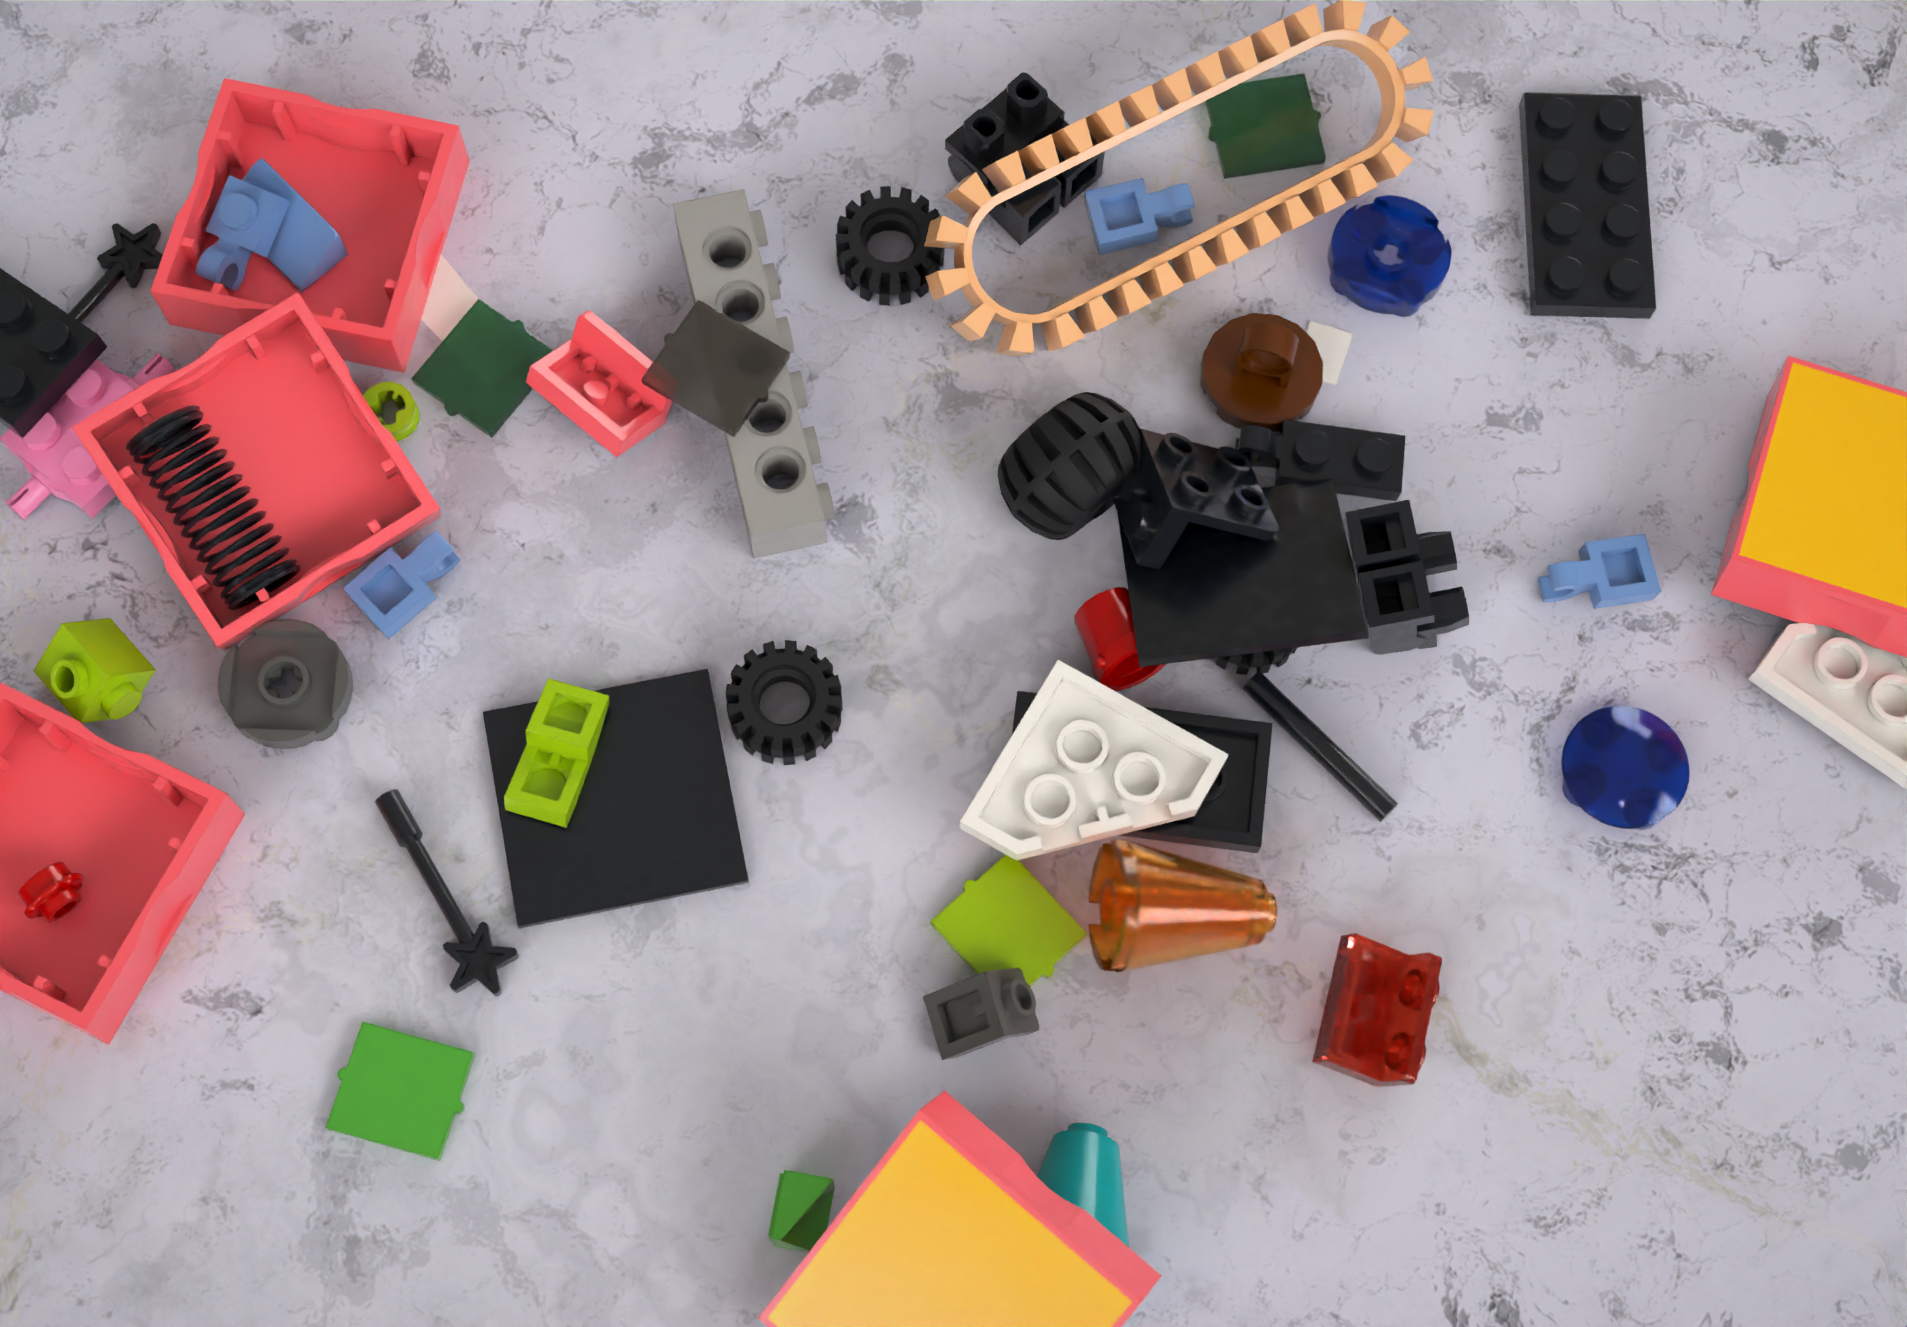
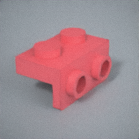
(600, 385)

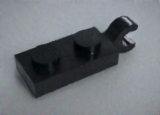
(1356, 459)

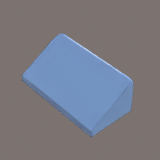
(305, 241)

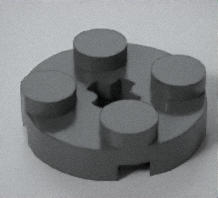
(309, 712)

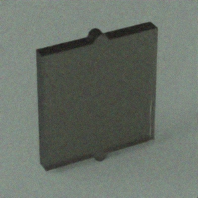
(716, 368)

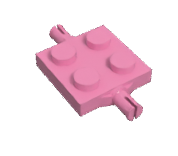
(55, 452)

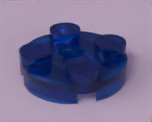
(1384, 287)

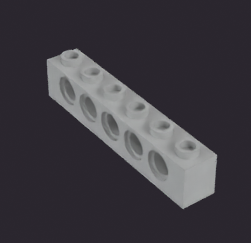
(774, 518)

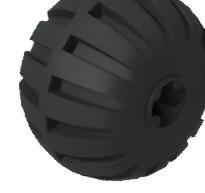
(1069, 465)

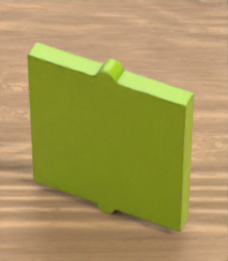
(1008, 923)

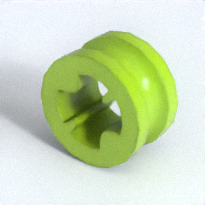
(406, 419)

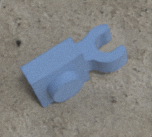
(1129, 216)
(246, 223)
(1609, 569)
(395, 588)

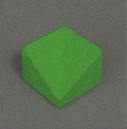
(800, 1210)

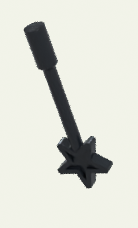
(127, 259)
(474, 952)

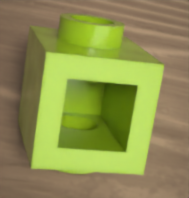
(94, 670)

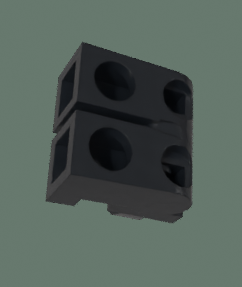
(1005, 126)
(1392, 579)

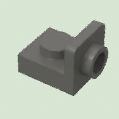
(981, 1011)

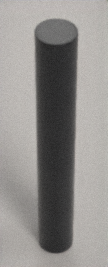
(1320, 746)

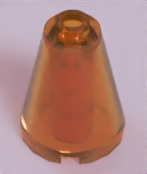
(1171, 908)

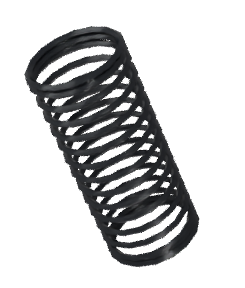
(171, 434)

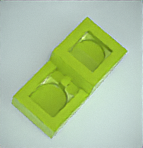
(557, 752)

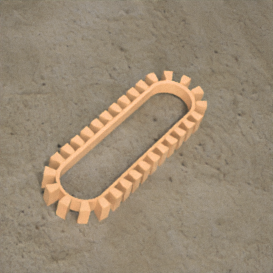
(1221, 241)

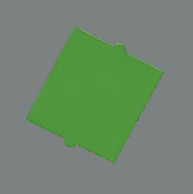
(400, 1091)

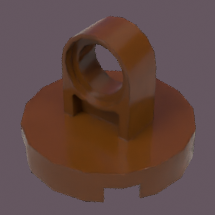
(1261, 371)

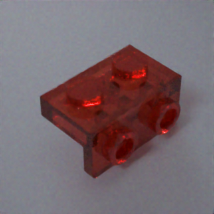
(1377, 1012)

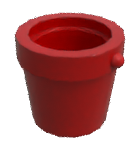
(1110, 641)

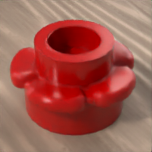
(51, 892)

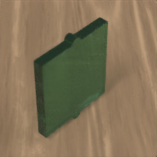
(1265, 127)
(482, 368)

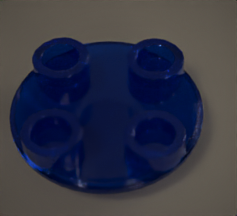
(1624, 767)

